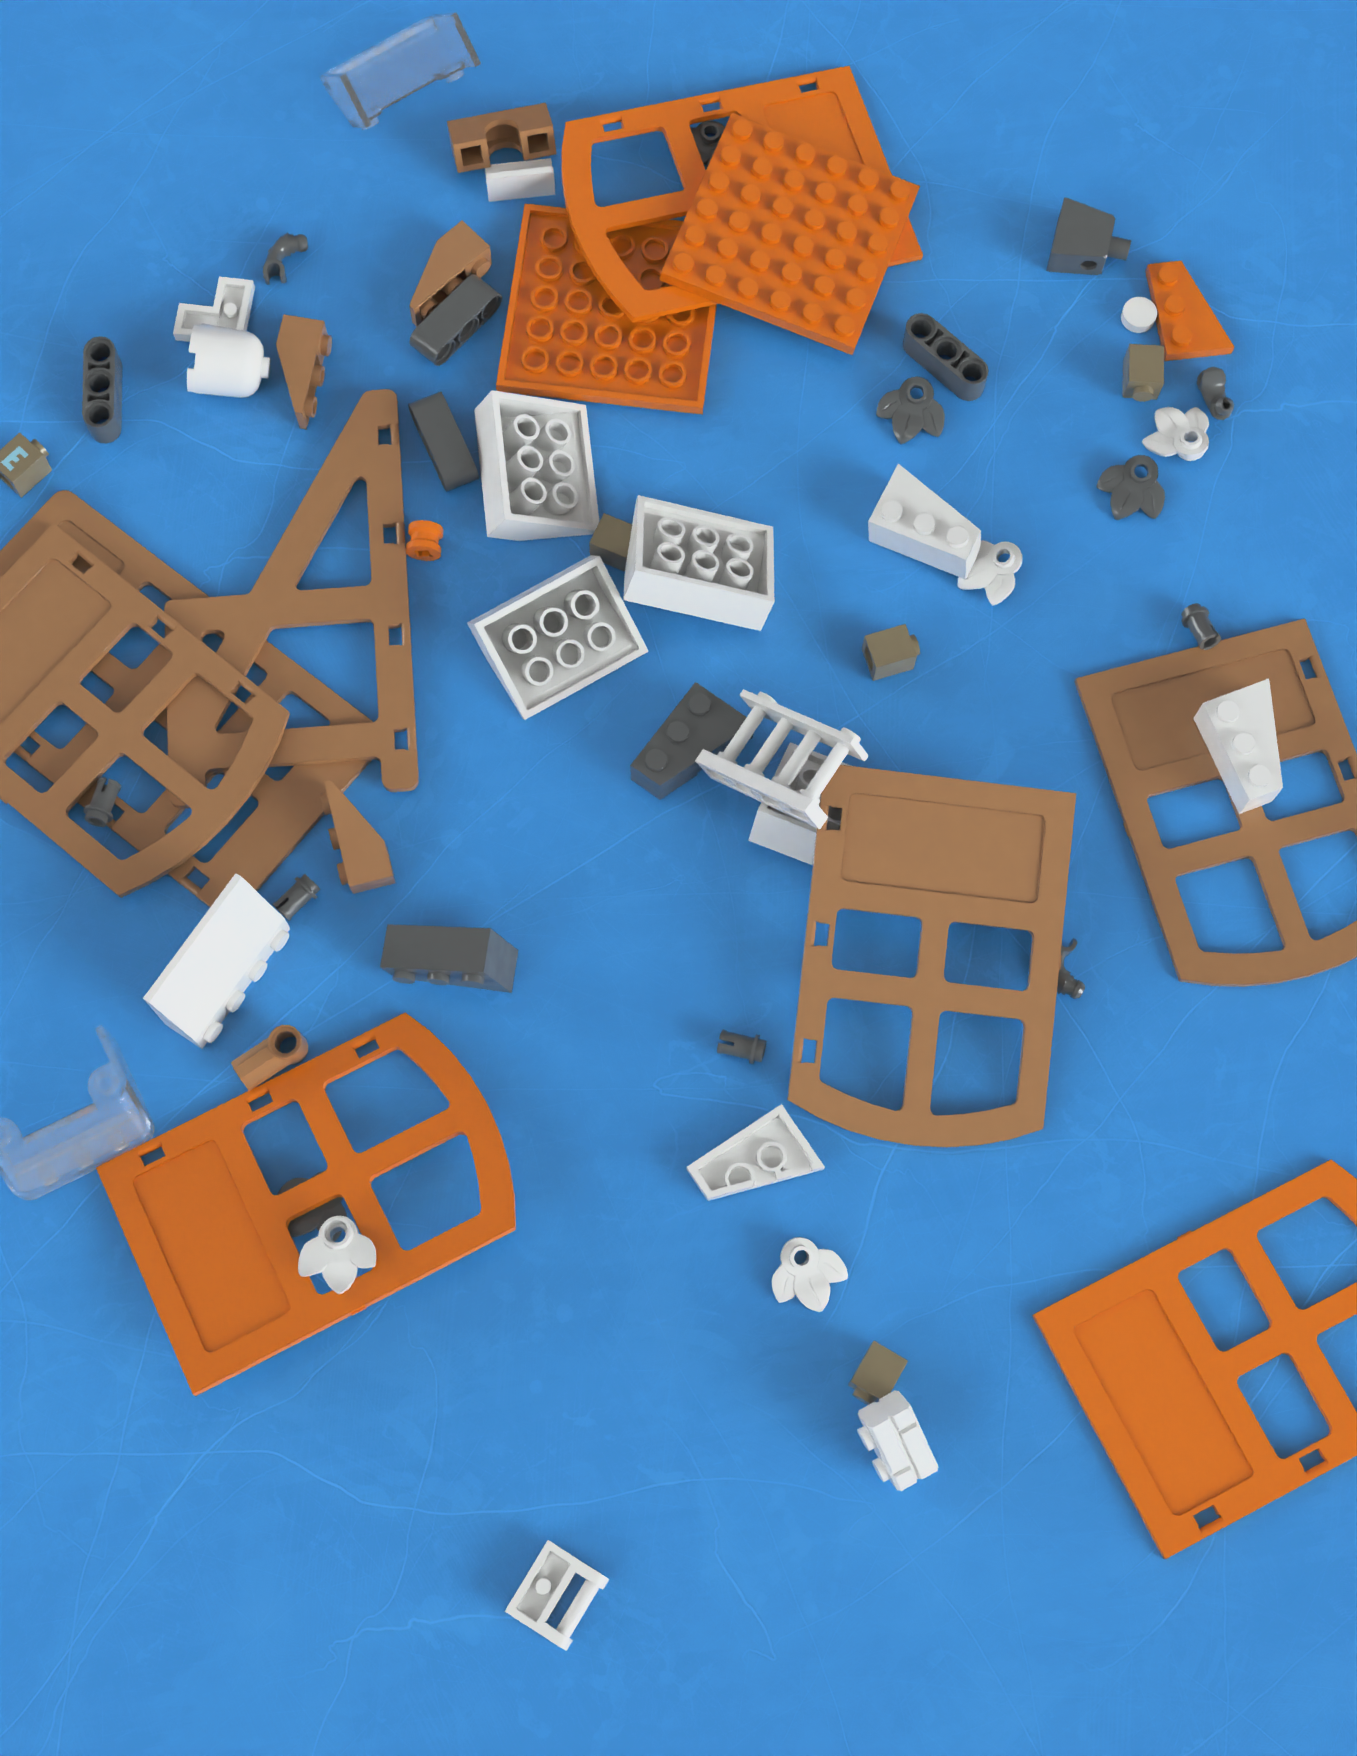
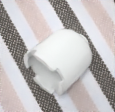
(226, 362)

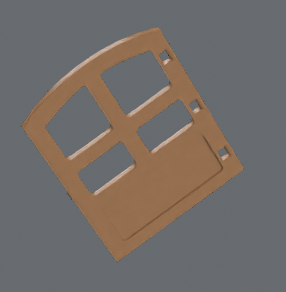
(51, 637)
(1154, 747)
(944, 857)

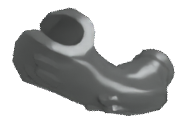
(282, 248)
(1212, 386)
(1066, 982)

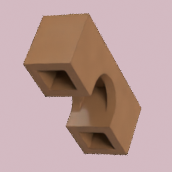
(519, 128)

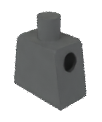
(1084, 240)

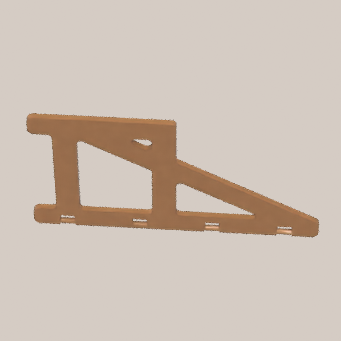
(279, 604)

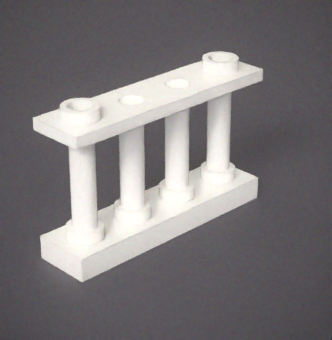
(778, 791)

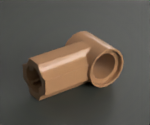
(266, 1058)

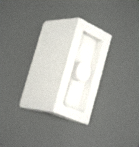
(520, 180)

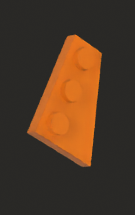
(1183, 316)

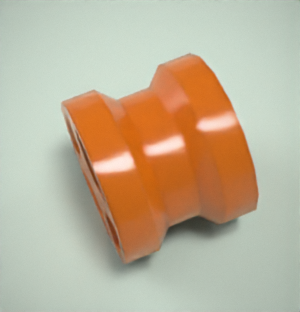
(424, 540)

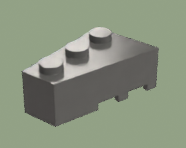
(694, 725)
(449, 956)

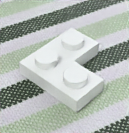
(230, 308)

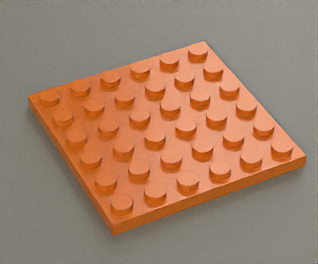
(790, 233)
(577, 344)

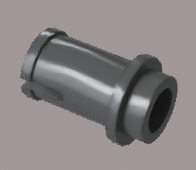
(1196, 619)
(102, 802)
(296, 897)
(744, 1046)

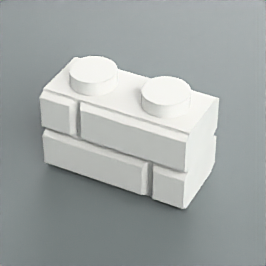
(897, 1441)

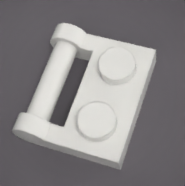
(544, 1588)

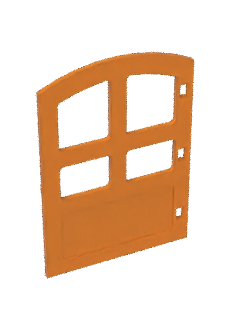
(825, 117)
(221, 1242)
(1172, 1400)

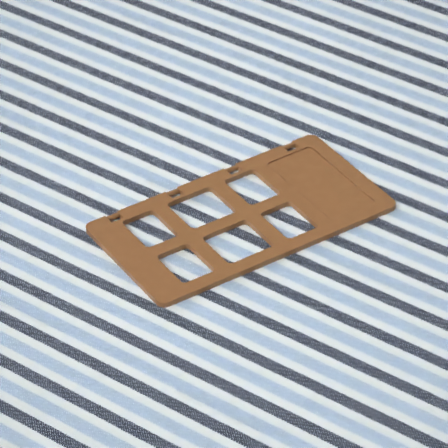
(285, 807)

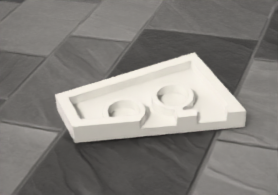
(756, 1157)

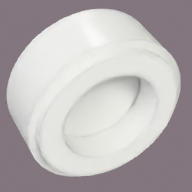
(1139, 314)

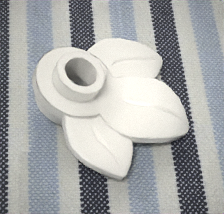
(1177, 431)
(991, 574)
(337, 1259)
(810, 1279)

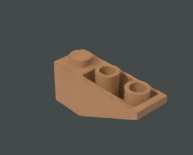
(450, 263)
(301, 351)
(363, 851)

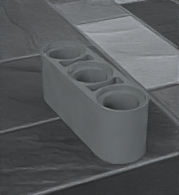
(455, 320)
(942, 342)
(97, 376)
(443, 441)

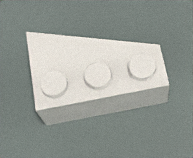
(923, 526)
(1243, 744)

